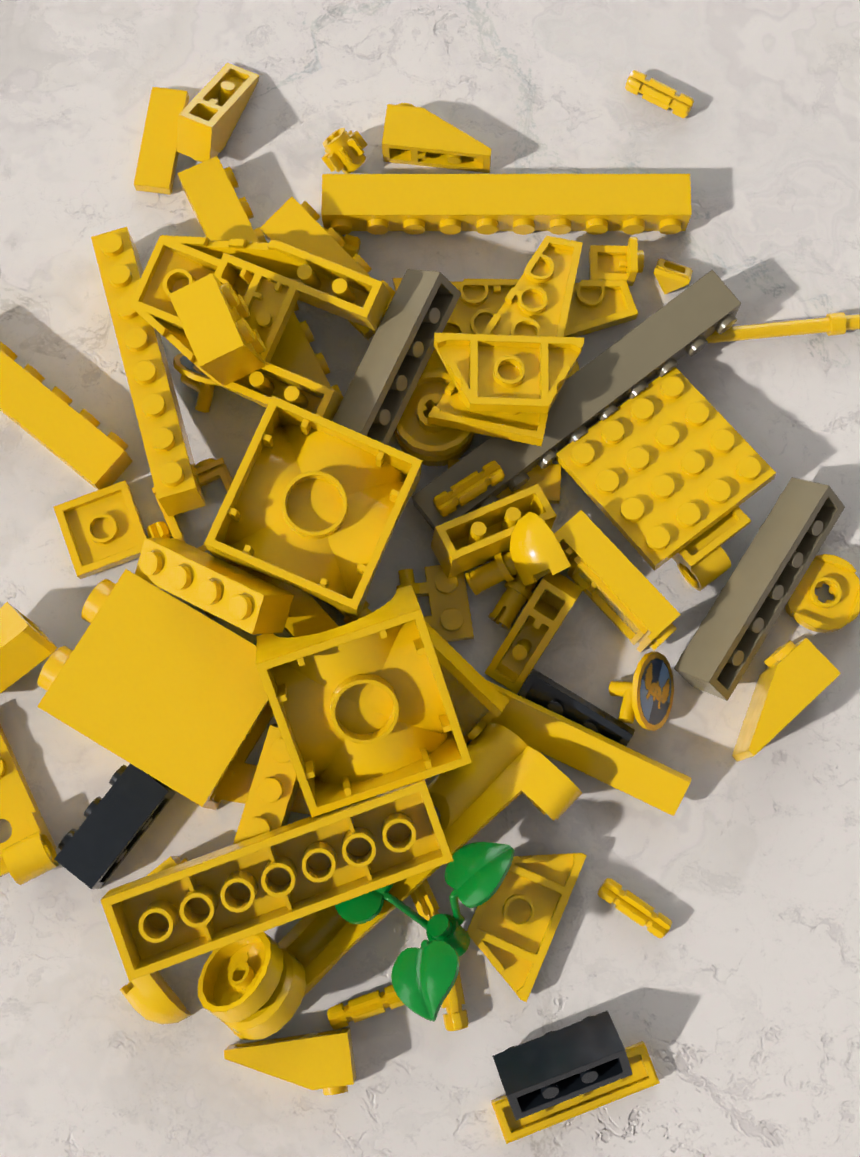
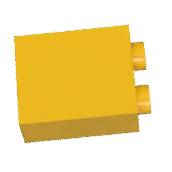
(159, 687)

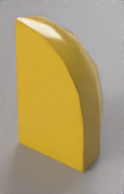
(535, 549)
(155, 999)

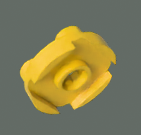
(831, 614)

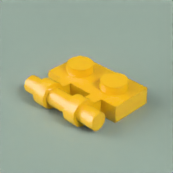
(447, 601)

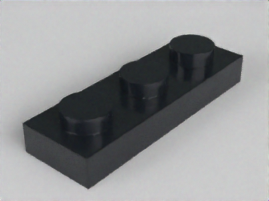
(564, 702)

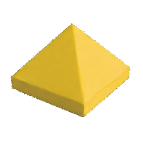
(671, 275)

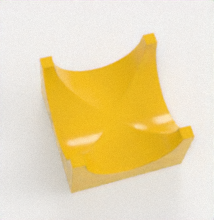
(314, 505)
(362, 705)

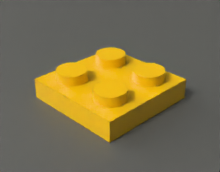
(101, 529)

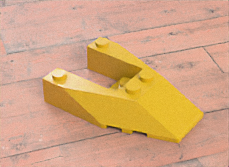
(270, 282)

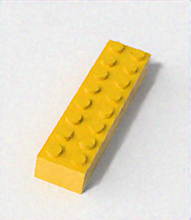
(274, 879)

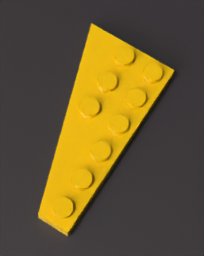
(532, 308)
(592, 308)

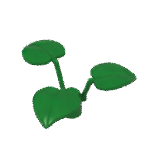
(428, 973)

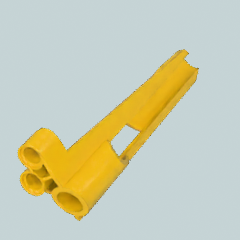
(466, 803)

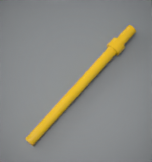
(832, 324)

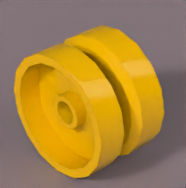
(428, 441)
(252, 986)

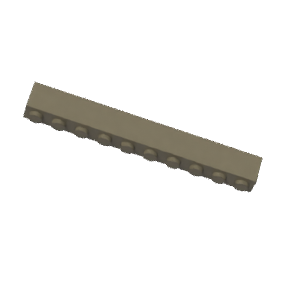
(596, 391)

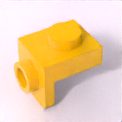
(616, 262)

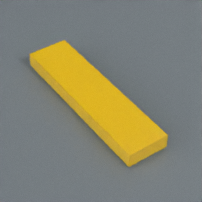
(642, 1077)

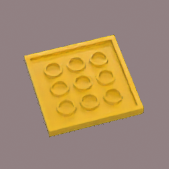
(665, 467)

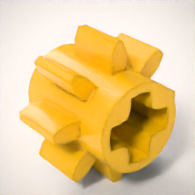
(344, 151)

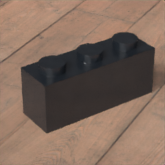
(113, 826)
(562, 1065)

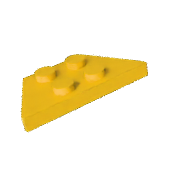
(508, 370)
(524, 915)

